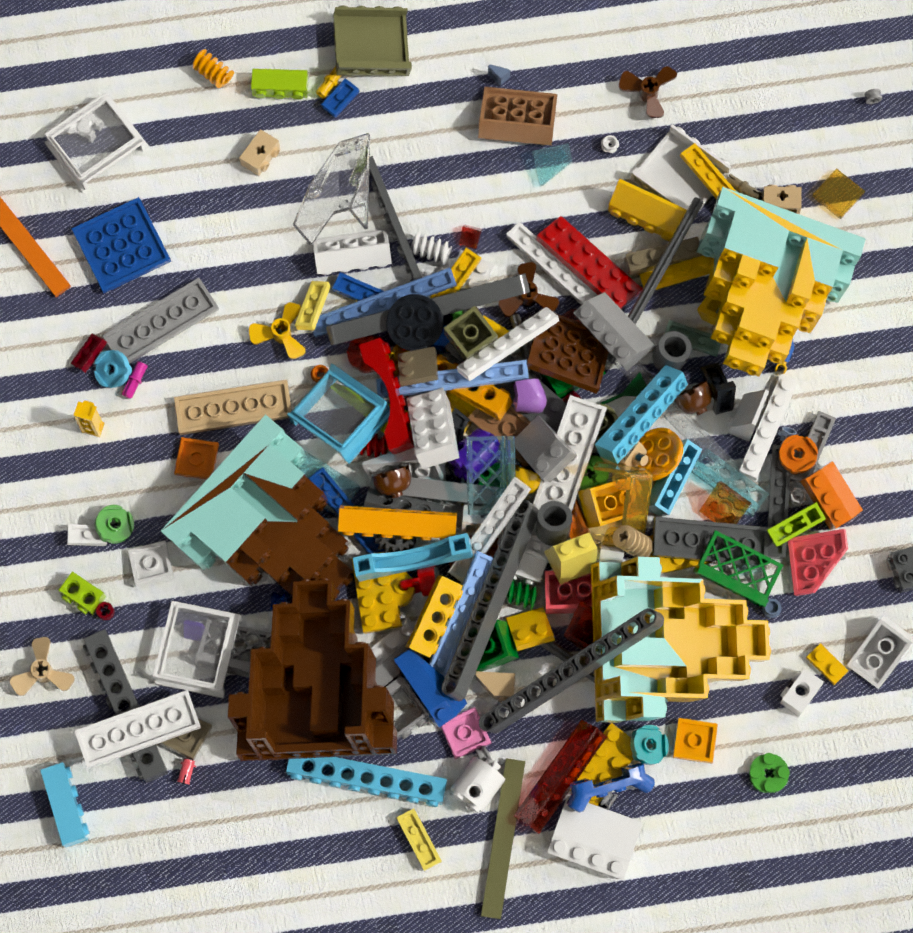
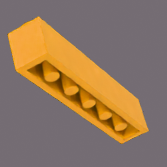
(396, 522)

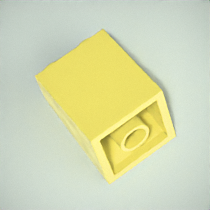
(572, 557)

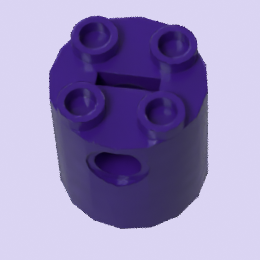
(461, 463)

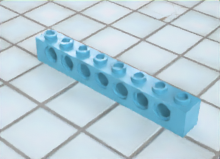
(397, 776)

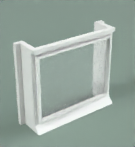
(93, 140)
(196, 649)

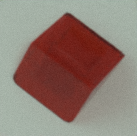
(470, 236)

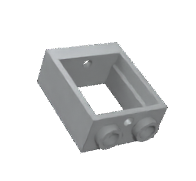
(421, 720)

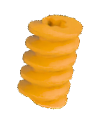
(211, 70)

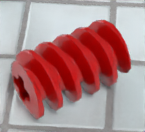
(376, 445)

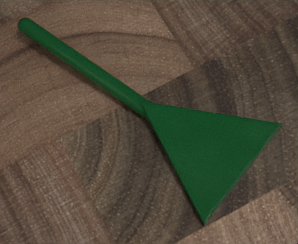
(632, 390)

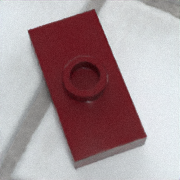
(88, 353)

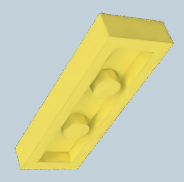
(312, 305)
(419, 839)

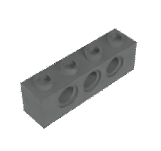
(377, 500)

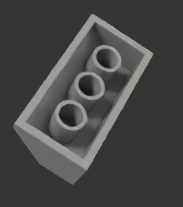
(614, 330)

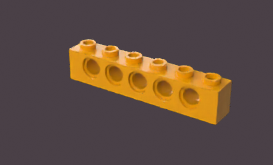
(495, 407)

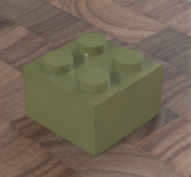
(470, 333)

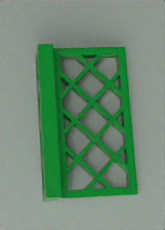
(731, 584)

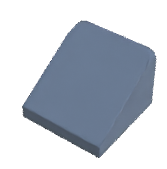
(498, 74)

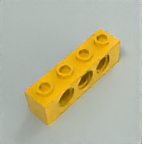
(416, 640)

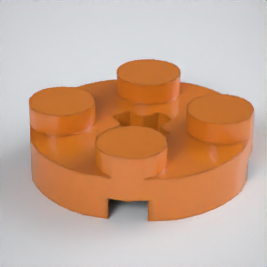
(798, 443)

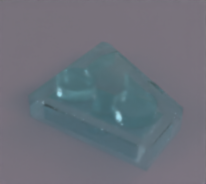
(551, 162)

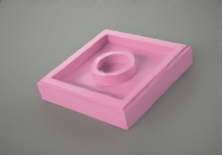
(465, 733)

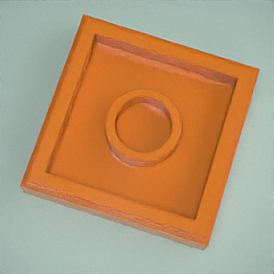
(196, 458)

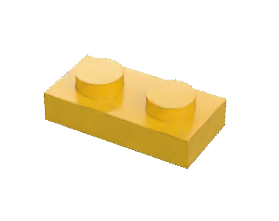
(827, 664)

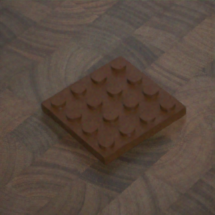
(569, 354)

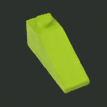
(796, 524)

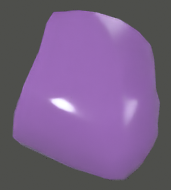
(529, 396)

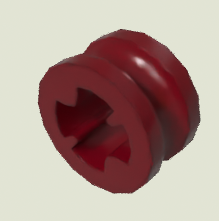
(110, 608)

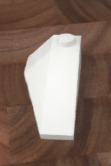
(407, 457)

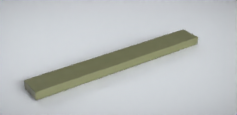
(503, 839)

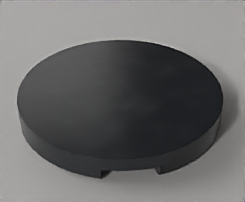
(414, 322)

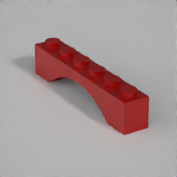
(397, 431)

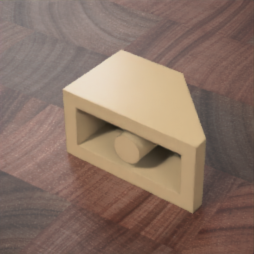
(497, 684)

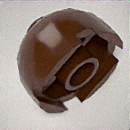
(695, 399)
(393, 481)

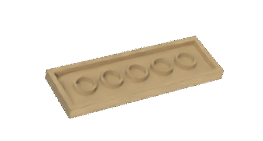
(232, 407)

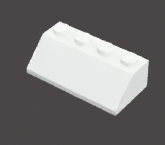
(352, 251)

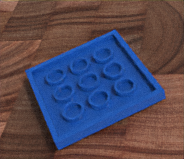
(121, 245)

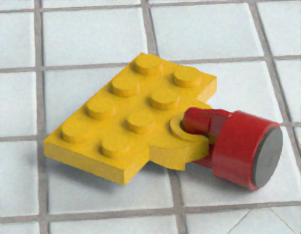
(384, 596)

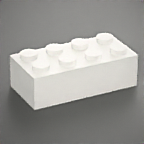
(432, 428)

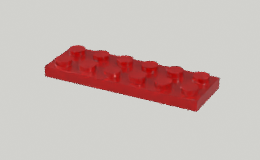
(588, 262)

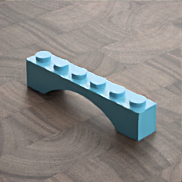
(437, 553)

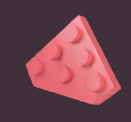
(814, 558)

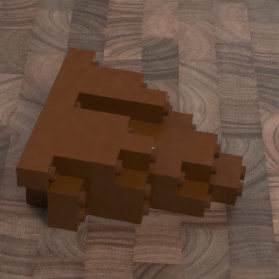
(313, 686)

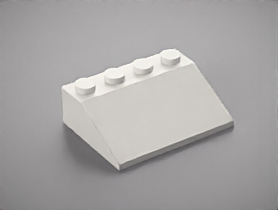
(596, 839)

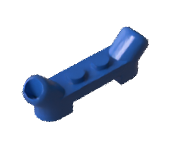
(585, 789)

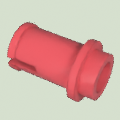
(186, 769)

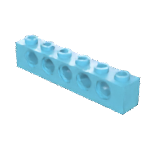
(641, 414)

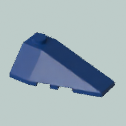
(427, 686)

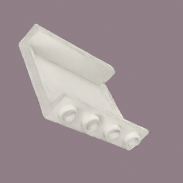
(669, 176)

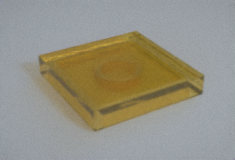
(838, 193)

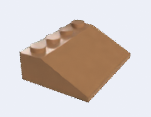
(517, 116)

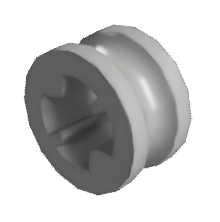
(873, 96)
(483, 754)
(609, 800)

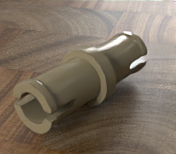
(743, 187)

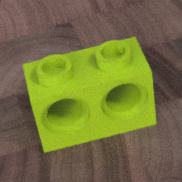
(85, 590)

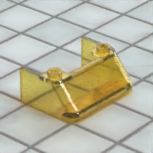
(637, 499)

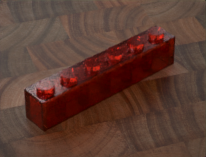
(556, 780)

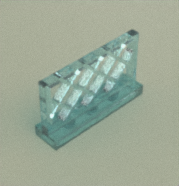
(506, 469)

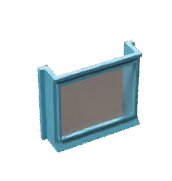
(341, 413)

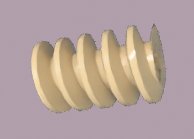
(633, 541)

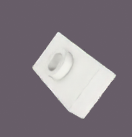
(83, 535)

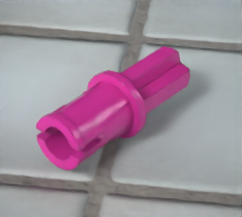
(134, 380)

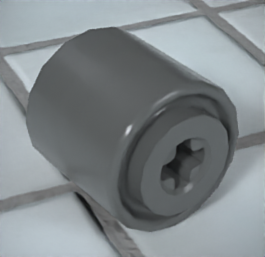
(671, 350)
(553, 523)

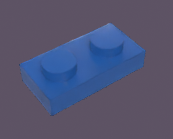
(340, 98)

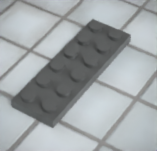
(690, 537)

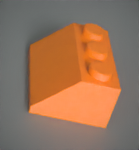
(832, 495)

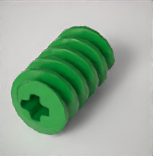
(522, 595)

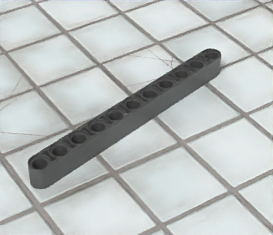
(447, 303)
(490, 601)
(580, 670)

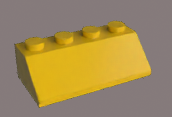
(645, 210)

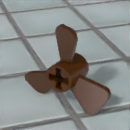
(631, 83)
(510, 305)

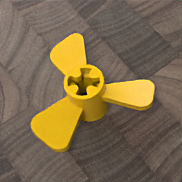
(261, 333)

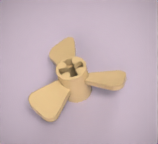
(23, 682)

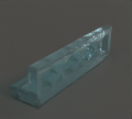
(712, 478)

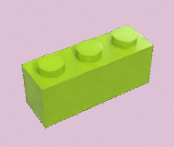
(279, 83)

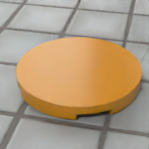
(663, 451)

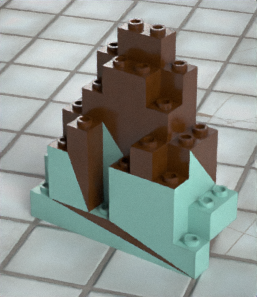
(262, 516)

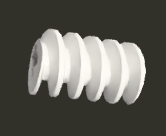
(430, 248)

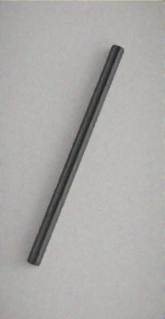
(663, 263)

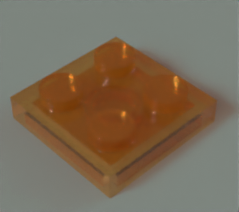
(725, 505)

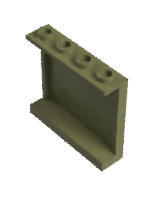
(371, 41)

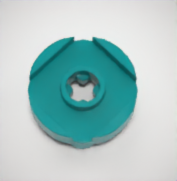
(656, 738)

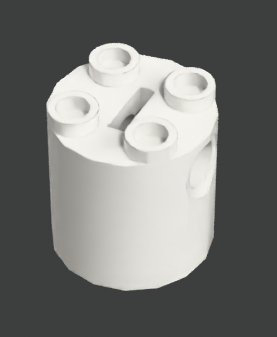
(483, 779)

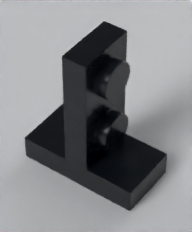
(722, 390)

